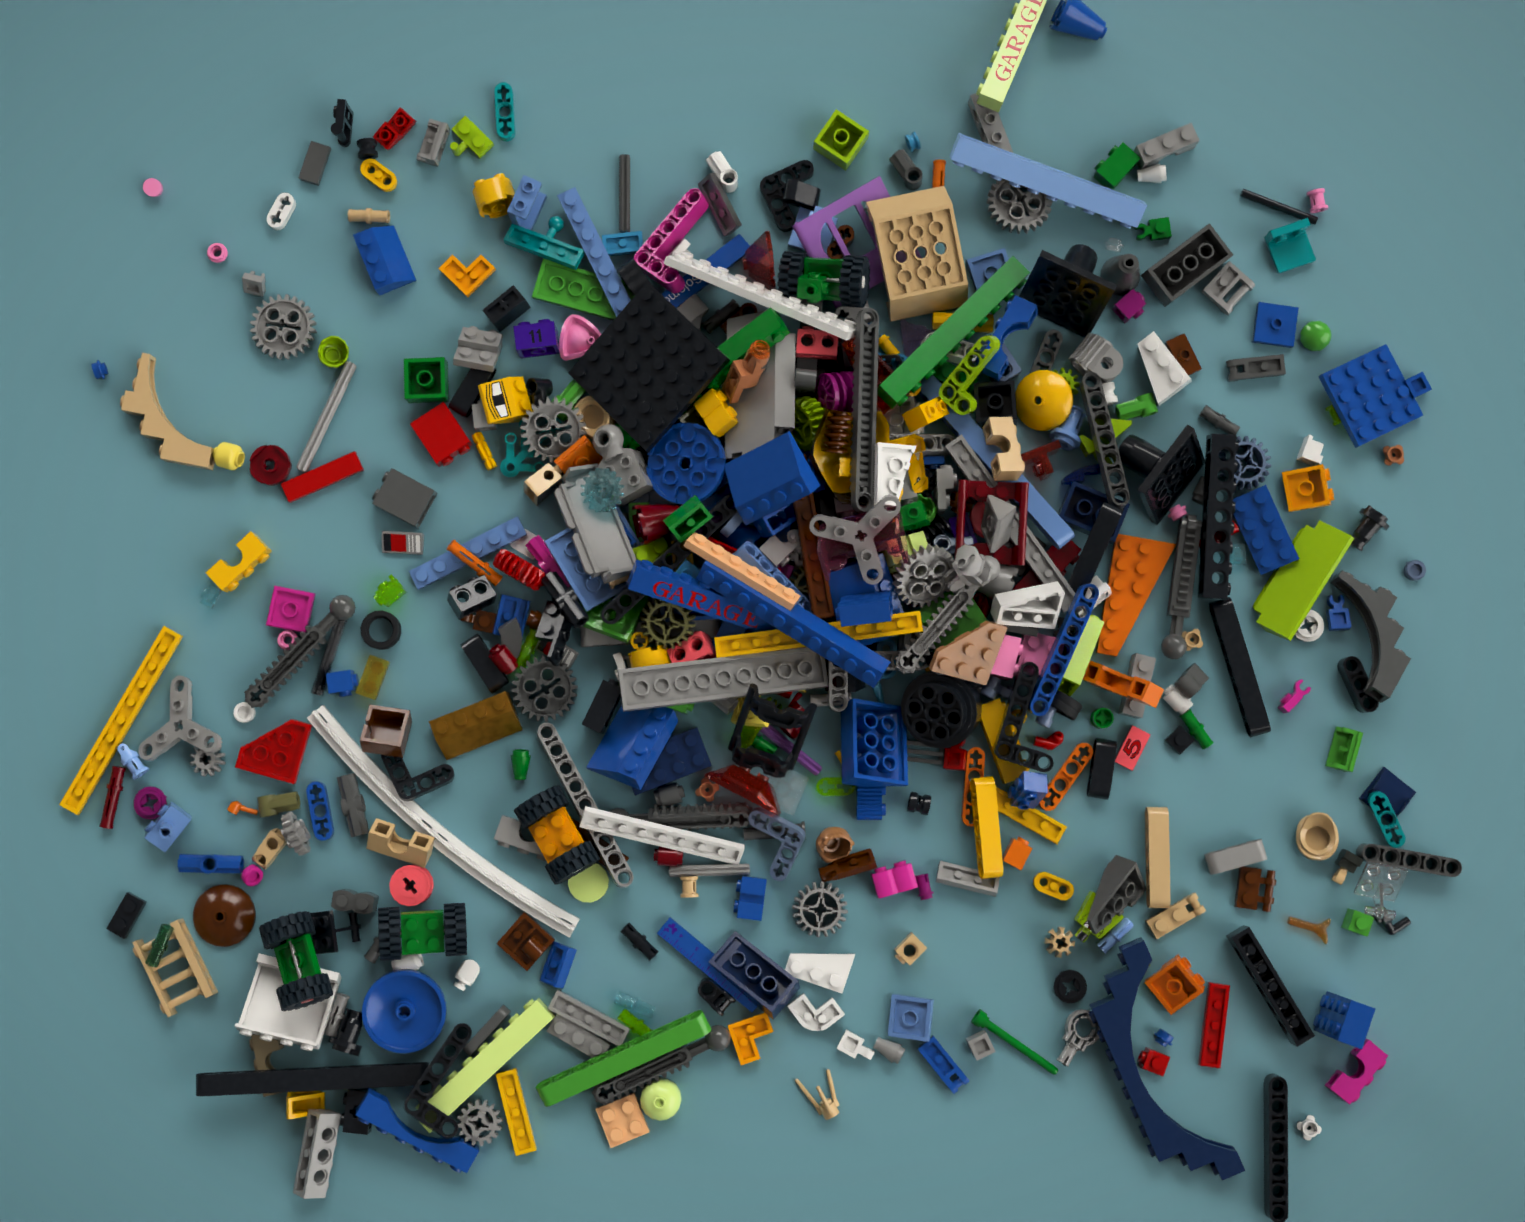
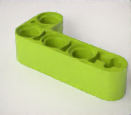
(971, 371)

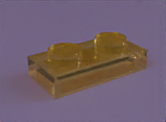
(372, 677)

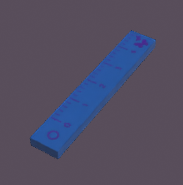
(700, 957)

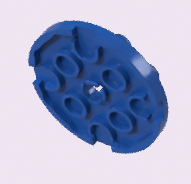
(706, 463)

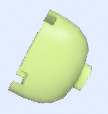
(660, 1099)

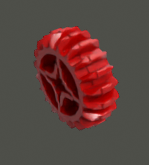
(519, 569)

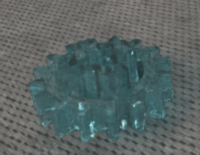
(608, 498)

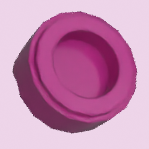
(252, 875)

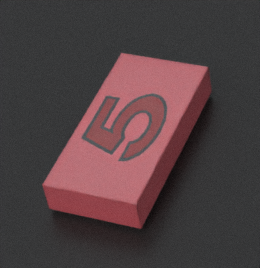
(1132, 747)

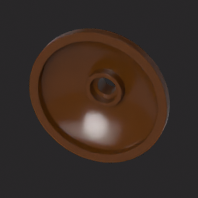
(237, 911)

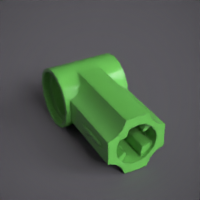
(571, 393)
(1141, 406)

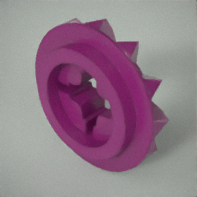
(142, 798)

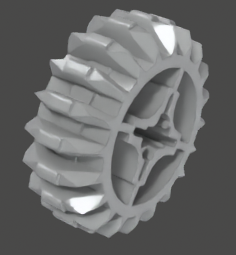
(833, 910)

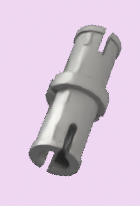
(336, 1014)

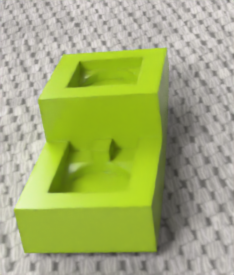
(1088, 448)

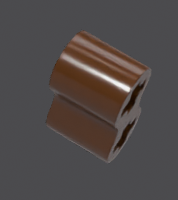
(833, 247)

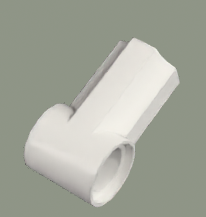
(723, 170)

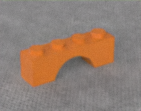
(1123, 685)

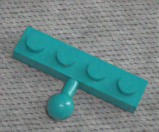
(545, 245)

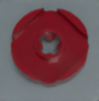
(271, 476)

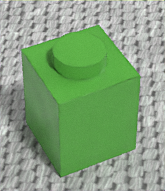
(1357, 922)

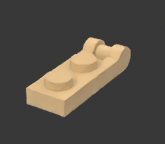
(1174, 916)

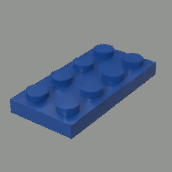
(1264, 530)

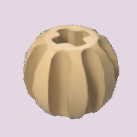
(1059, 935)

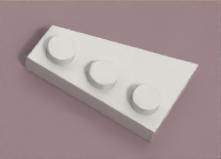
(890, 469)
(821, 969)

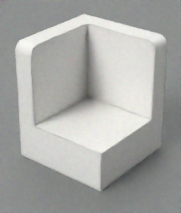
(1310, 451)

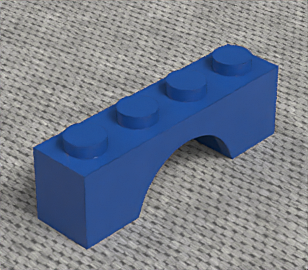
(1018, 316)

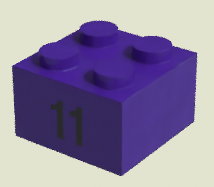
(536, 339)

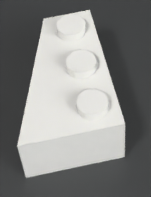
(1162, 368)
(1029, 606)

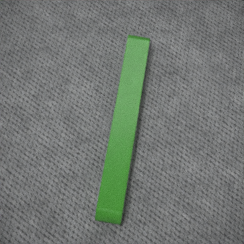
(623, 1058)

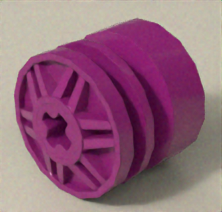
(835, 391)

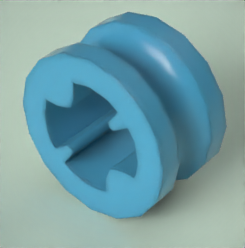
(912, 141)

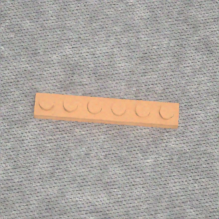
(742, 571)

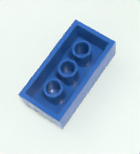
(1343, 1019)

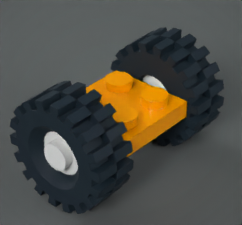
(556, 834)

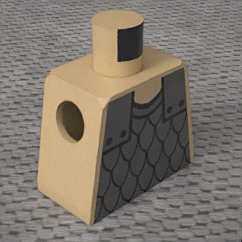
(537, 485)

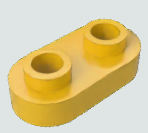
(379, 176)
(1053, 885)

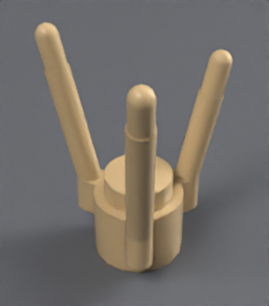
(827, 1107)

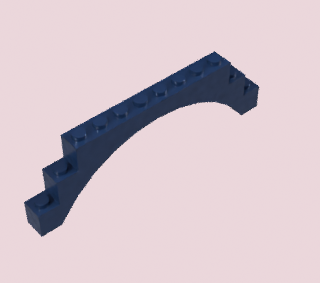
(1114, 1021)

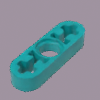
(498, 106)
(1387, 834)

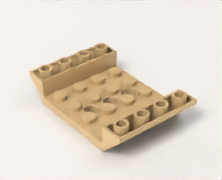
(924, 283)

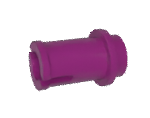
(924, 887)

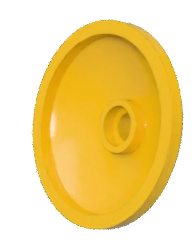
(1055, 400)

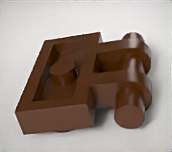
(1248, 888)

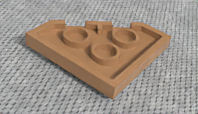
(970, 654)

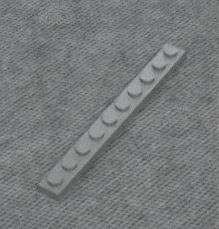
(1035, 554)

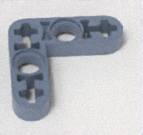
(787, 841)

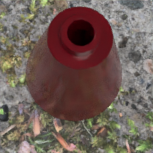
(649, 521)

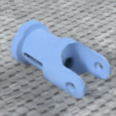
(129, 757)

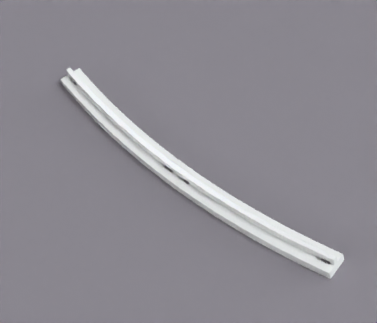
(454, 848)

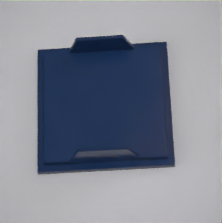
(1394, 788)

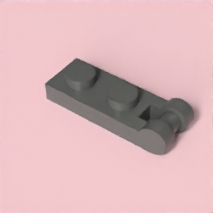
(1256, 367)

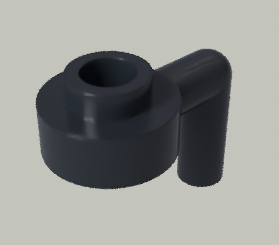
(1390, 928)

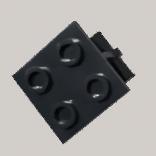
(325, 937)

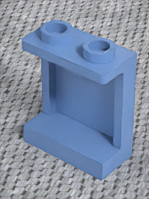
(526, 203)

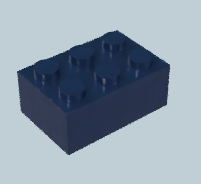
(1082, 507)

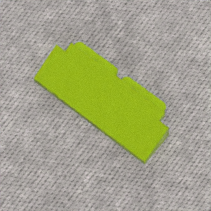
(1297, 585)

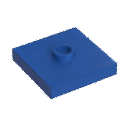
(1275, 324)

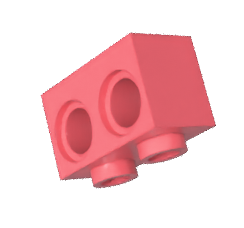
(816, 349)
(691, 650)

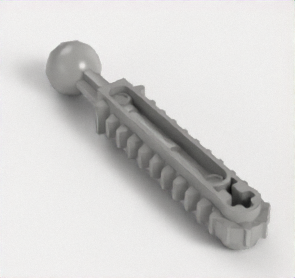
(941, 622)

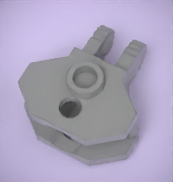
(968, 569)

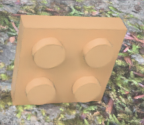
(622, 1120)

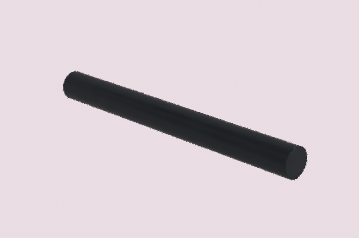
(1278, 206)

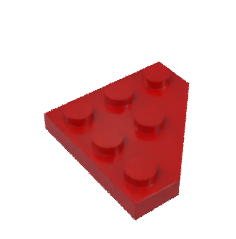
(277, 752)

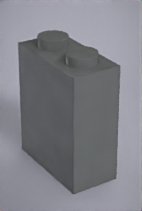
(404, 497)

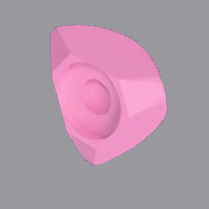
(576, 337)

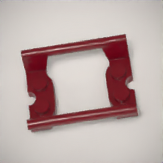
(1003, 490)

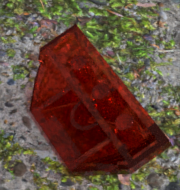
(747, 786)

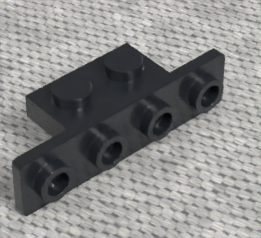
(554, 628)

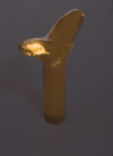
(1319, 929)

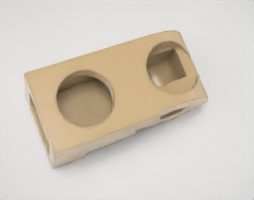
(269, 848)

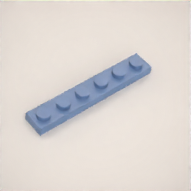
(479, 546)

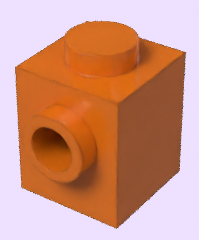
(1017, 852)

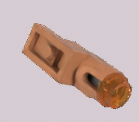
(747, 371)

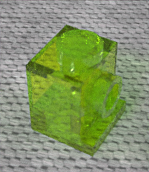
(389, 591)

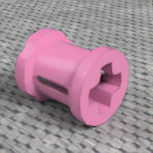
(1317, 200)

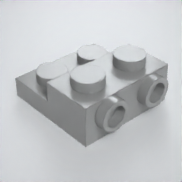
(478, 349)
(944, 484)

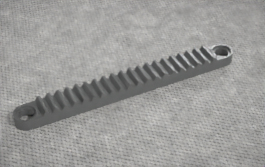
(864, 410)

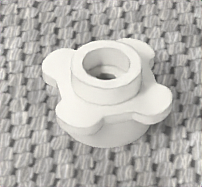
(1315, 1128)

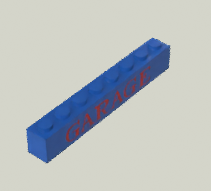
(690, 594)

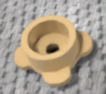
(1195, 634)

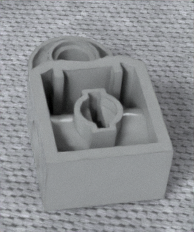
(624, 461)

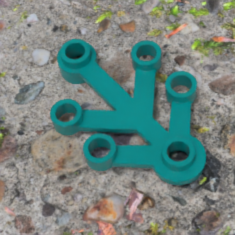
(516, 461)

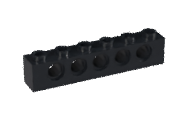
(1270, 985)

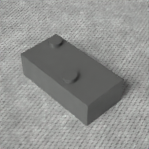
(1187, 265)

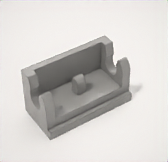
(434, 142)

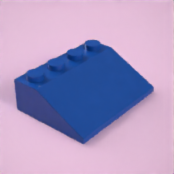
(769, 478)
(850, 582)
(633, 744)
(873, 744)

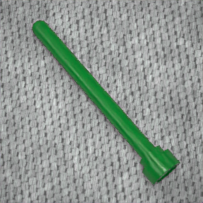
(982, 1020)

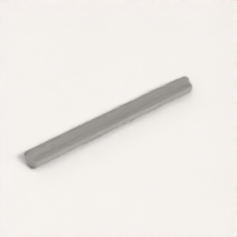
(326, 416)

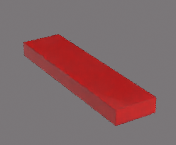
(322, 477)
(1214, 1025)

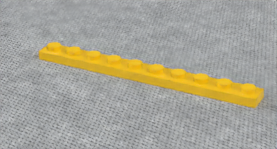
(777, 640)
(121, 720)

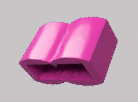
(893, 880)

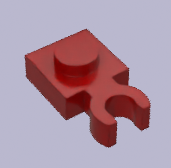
(955, 757)

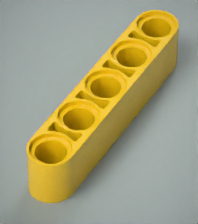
(986, 827)

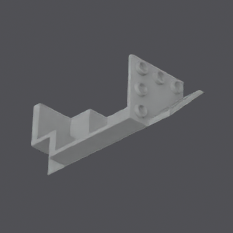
(770, 405)

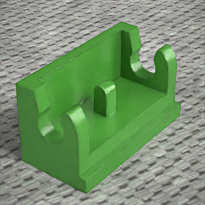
(1344, 749)

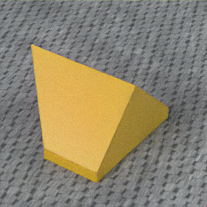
(299, 1102)

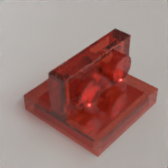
(1039, 457)

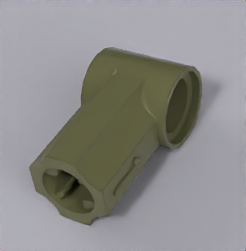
(274, 804)

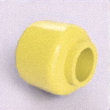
(228, 456)

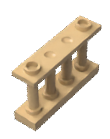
(196, 968)

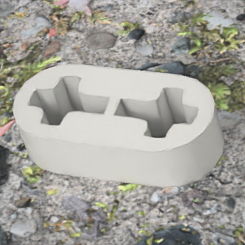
(277, 208)

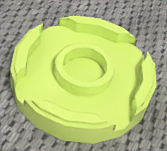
(589, 884)

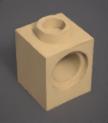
(919, 947)

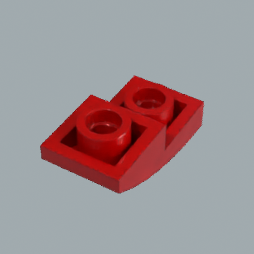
(395, 129)

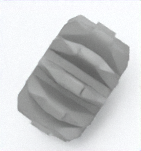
(210, 766)

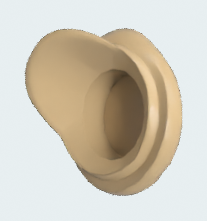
(593, 415)
(1317, 836)

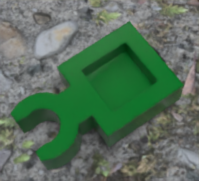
(1157, 229)

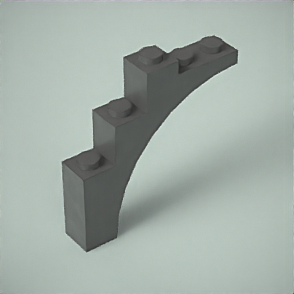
(1374, 607)

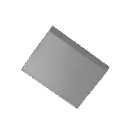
(997, 522)

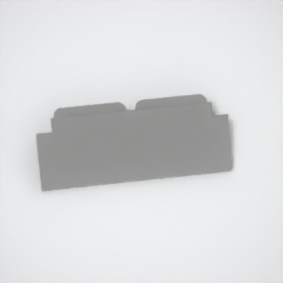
(597, 535)

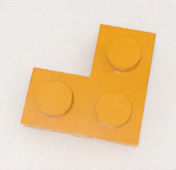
(468, 278)
(744, 1033)

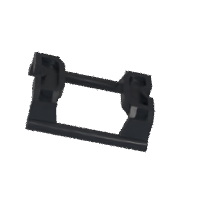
(769, 713)

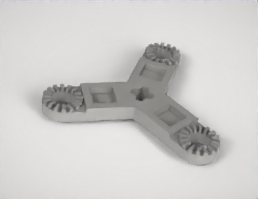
(871, 524)
(171, 734)

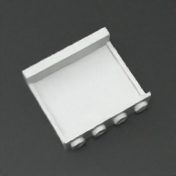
(264, 1015)

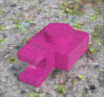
(1289, 701)

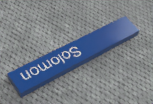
(724, 257)

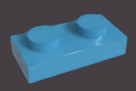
(622, 243)

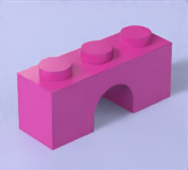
(1348, 1087)

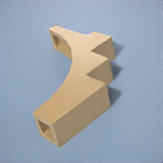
(155, 425)

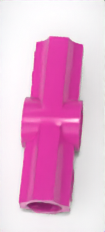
(545, 560)

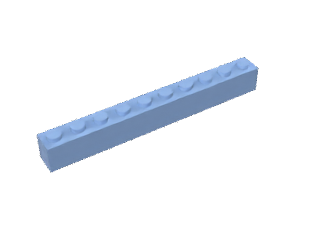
(1047, 180)

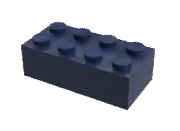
(680, 757)

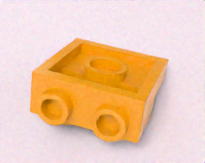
(1307, 488)

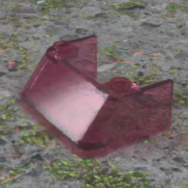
(834, 554)

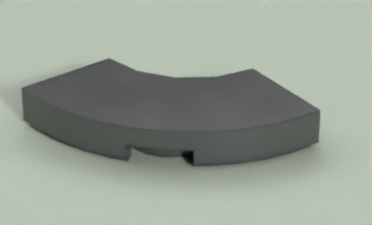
(511, 636)

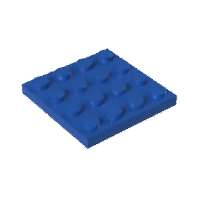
(1370, 395)

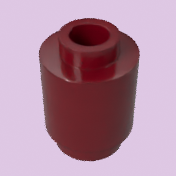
(503, 658)
(668, 857)

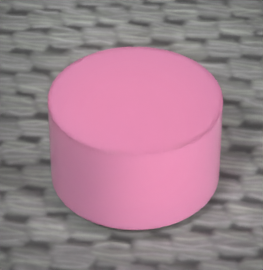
(153, 187)

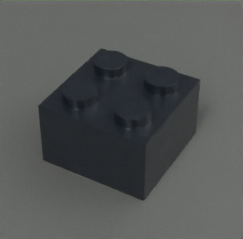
(995, 400)

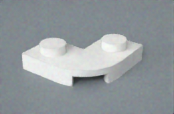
(813, 1018)

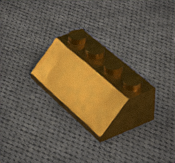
(476, 725)

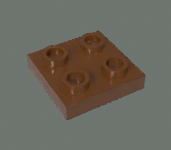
(525, 941)

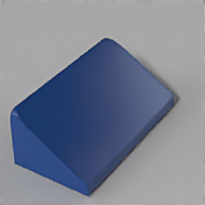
(558, 965)

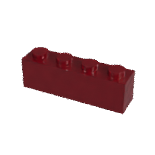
(1060, 558)

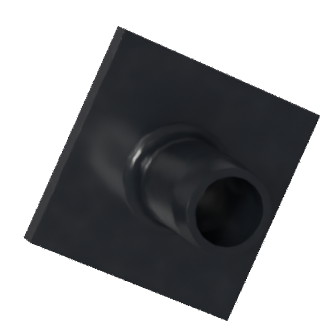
(1068, 289)
(1164, 472)

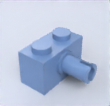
(167, 826)

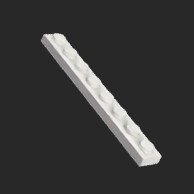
(661, 835)

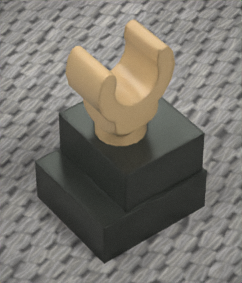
(1347, 862)

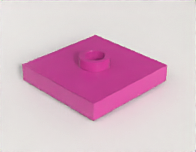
(290, 609)

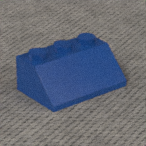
(384, 258)

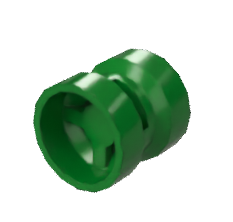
(1106, 718)

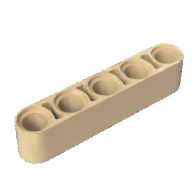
(1157, 857)

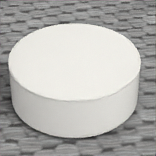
(244, 712)

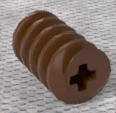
(838, 432)

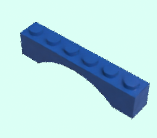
(455, 1151)

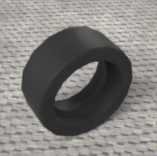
(366, 625)

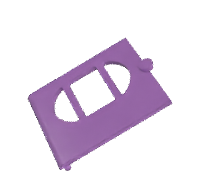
(810, 228)

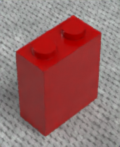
(441, 434)

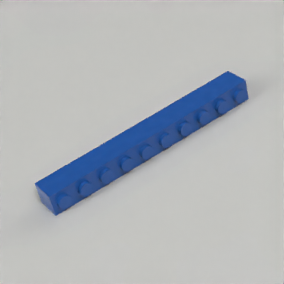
(801, 626)

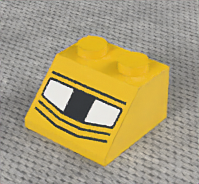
(505, 400)

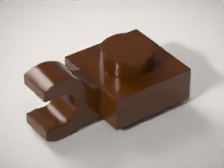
(482, 621)

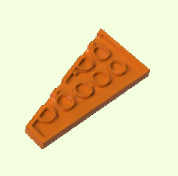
(1132, 575)

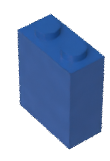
(865, 608)

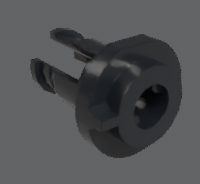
(1368, 526)
(348, 1033)

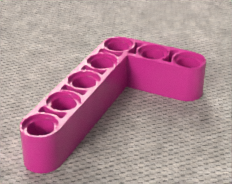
(667, 237)

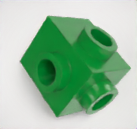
(812, 287)

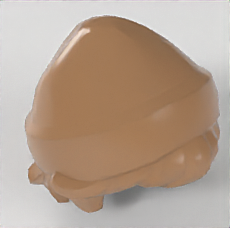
(834, 844)

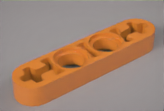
(1065, 776)
(966, 789)

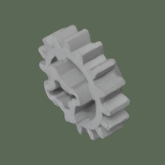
(295, 833)
(488, 1124)

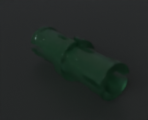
(159, 945)

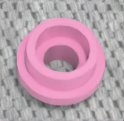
(217, 247)
(1177, 512)
(282, 636)

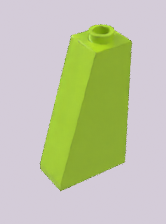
(1081, 656)

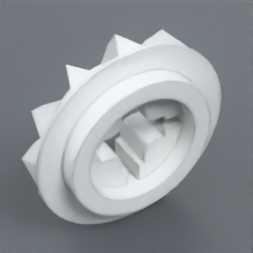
(1315, 630)

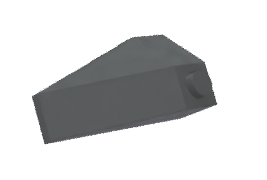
(1118, 888)

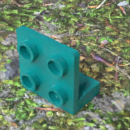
(1290, 246)

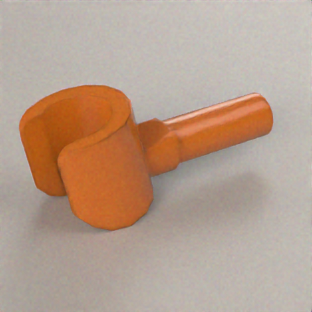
(235, 806)

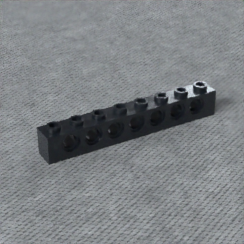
(1206, 587)

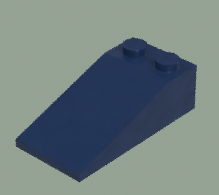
(755, 975)

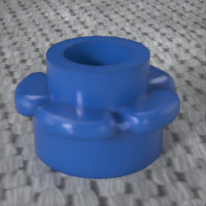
(99, 369)
(1163, 1037)

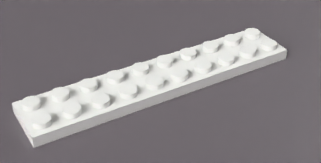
(757, 293)

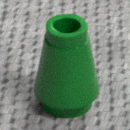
(520, 763)

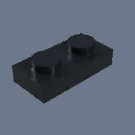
(126, 915)

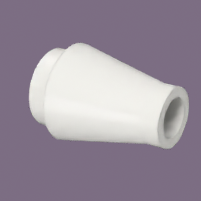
(1152, 174)

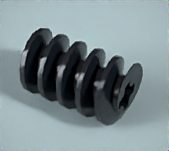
(936, 527)

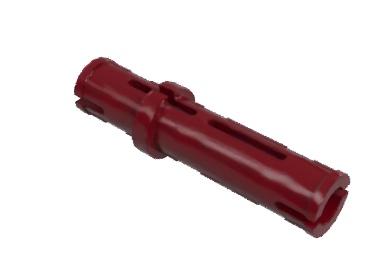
(112, 798)

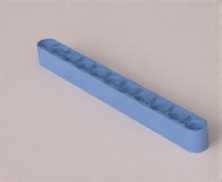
(1038, 508)

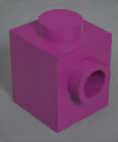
(1130, 306)

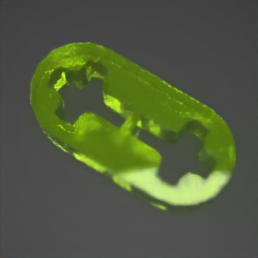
(833, 792)

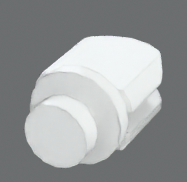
(466, 974)

